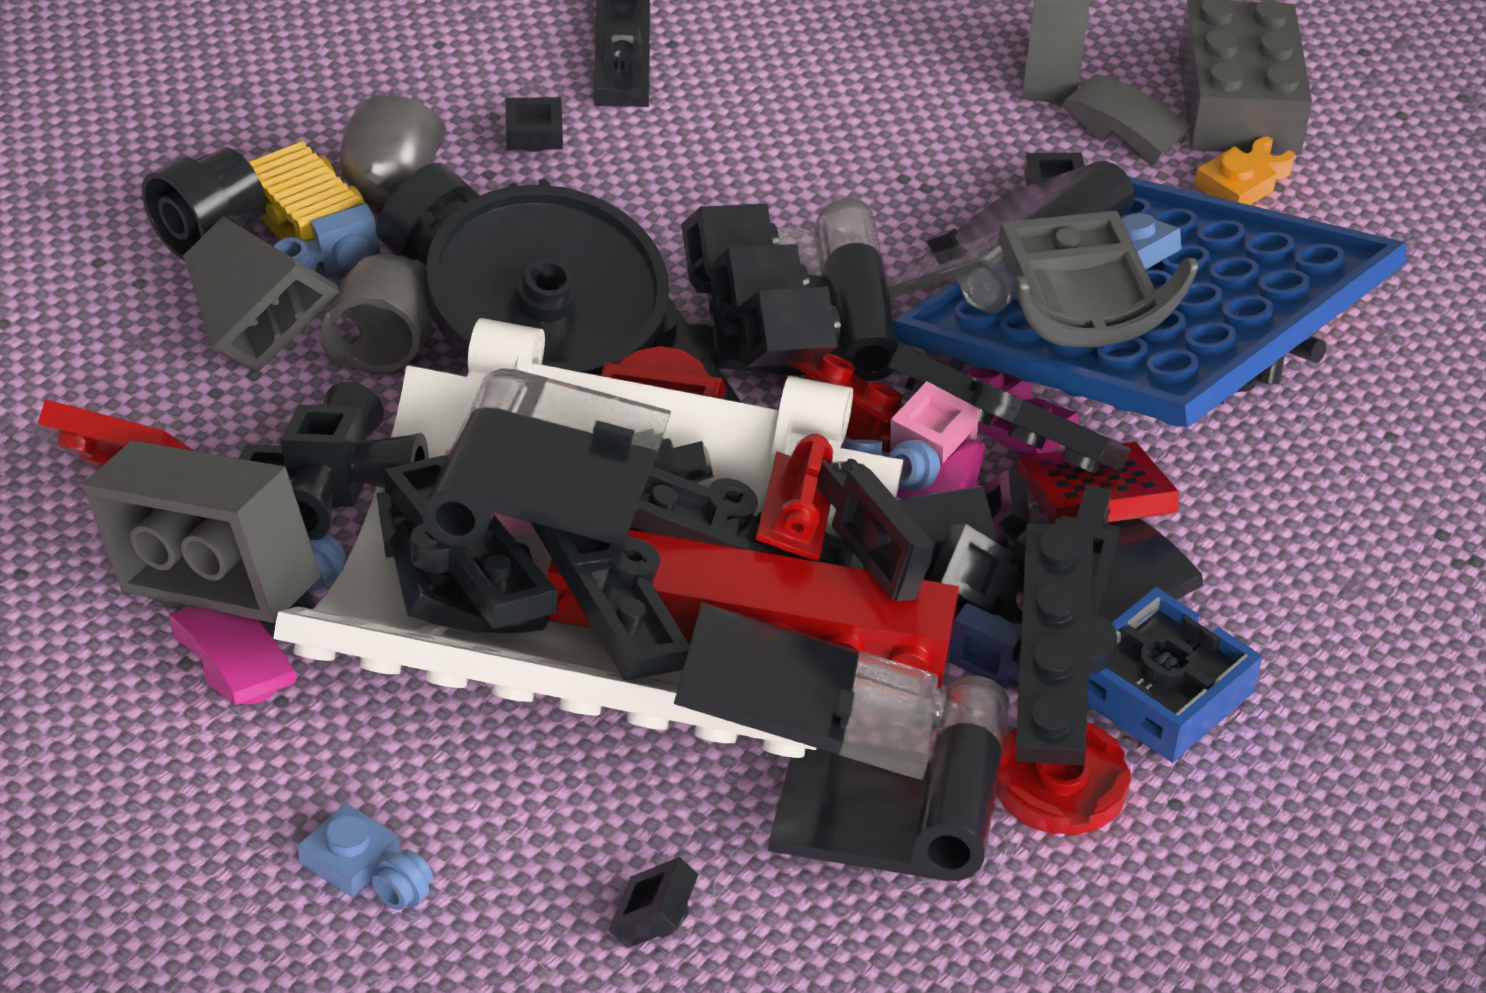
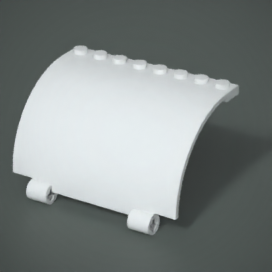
(366, 605)

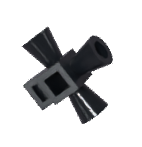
(330, 454)

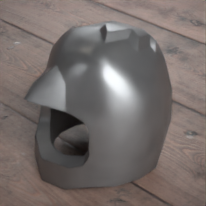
(387, 144)
(388, 307)

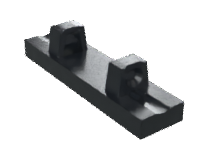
(622, 53)

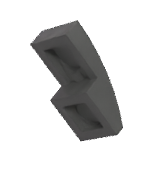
(1116, 107)

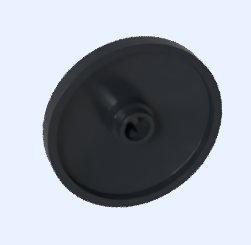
(550, 265)

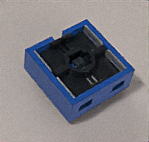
(1171, 675)

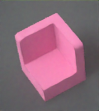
(936, 419)

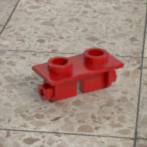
(871, 403)
(794, 507)

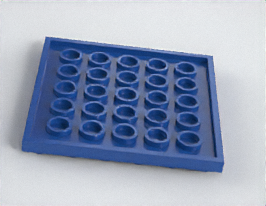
(1255, 297)

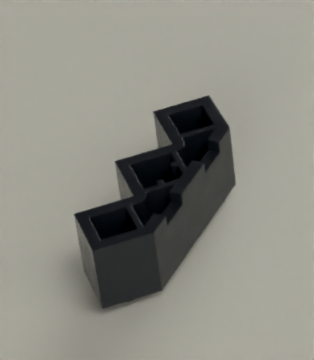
(758, 286)

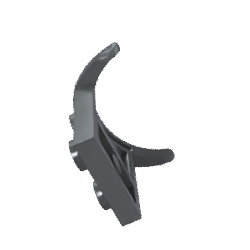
(1085, 279)

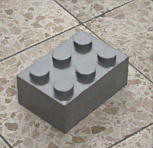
(1244, 75)
(202, 530)

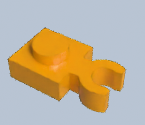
(1242, 175)

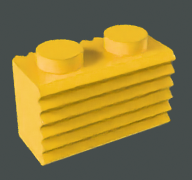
(299, 190)

